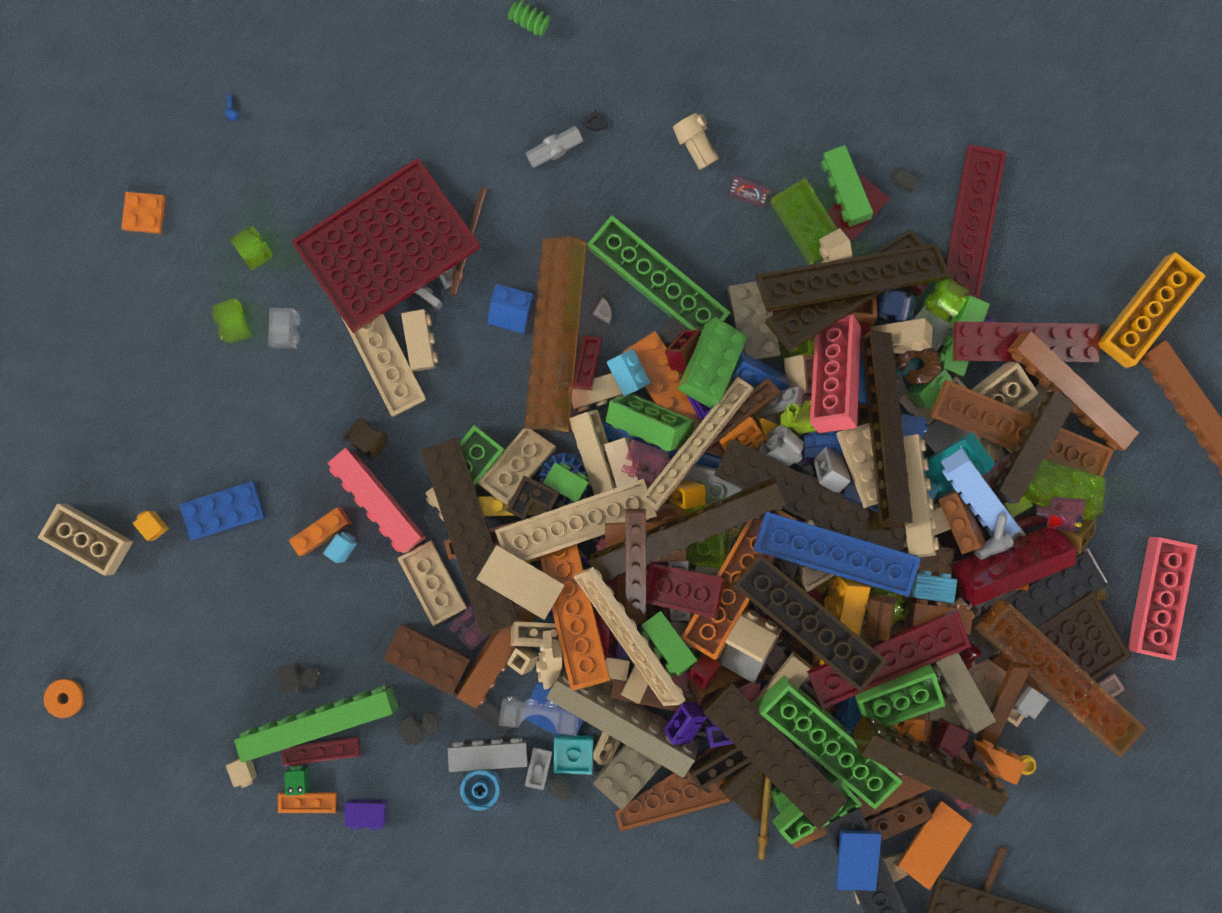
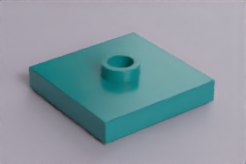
(573, 754)

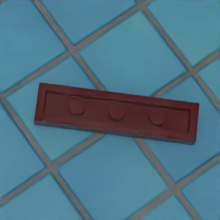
(321, 751)

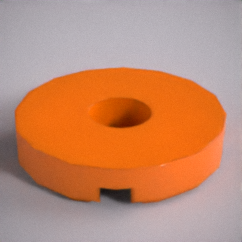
(56, 706)

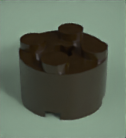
(365, 438)

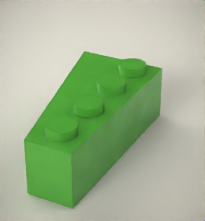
(796, 825)

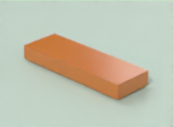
(309, 803)

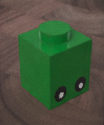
(297, 780)

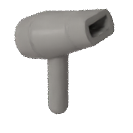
(998, 543)

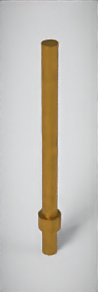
(763, 837)

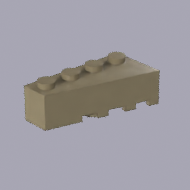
(963, 693)

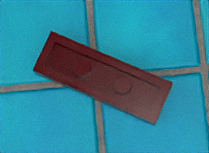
(587, 363)

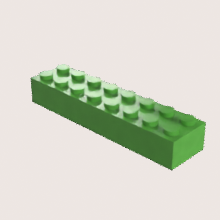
(654, 276)
(316, 724)
(826, 741)

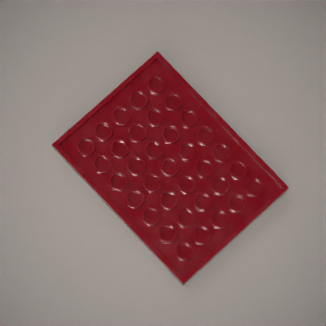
(385, 245)

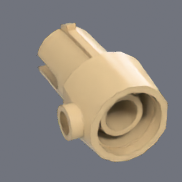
(692, 134)

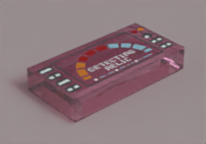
(749, 192)

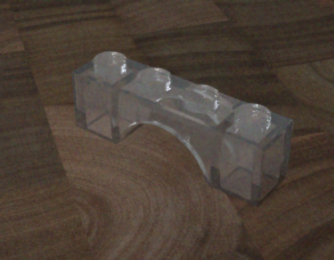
(515, 711)

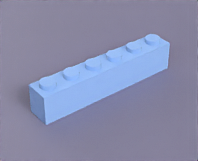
(977, 492)

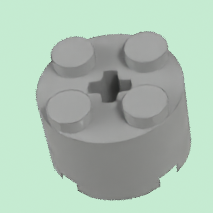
(782, 446)

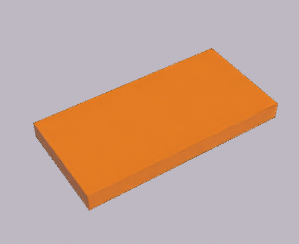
(934, 845)

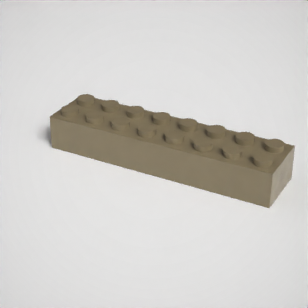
(625, 722)

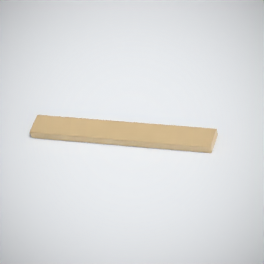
(697, 444)

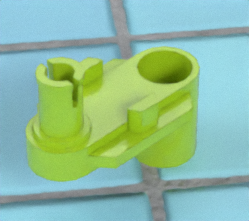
(798, 418)

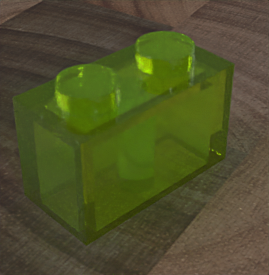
(230, 321)

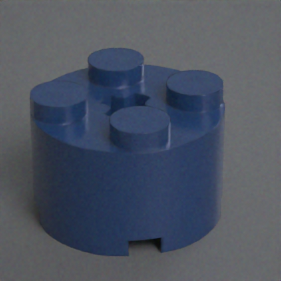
(895, 306)

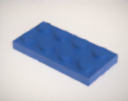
(222, 510)

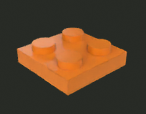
(143, 212)

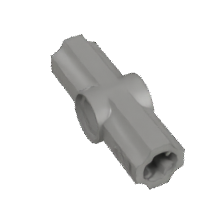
(554, 147)

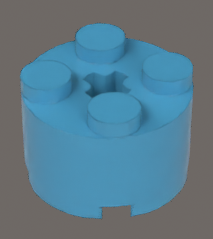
(471, 792)

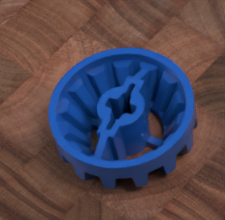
(570, 460)

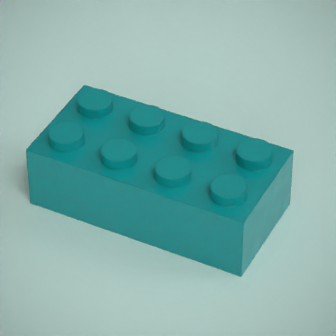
(972, 448)

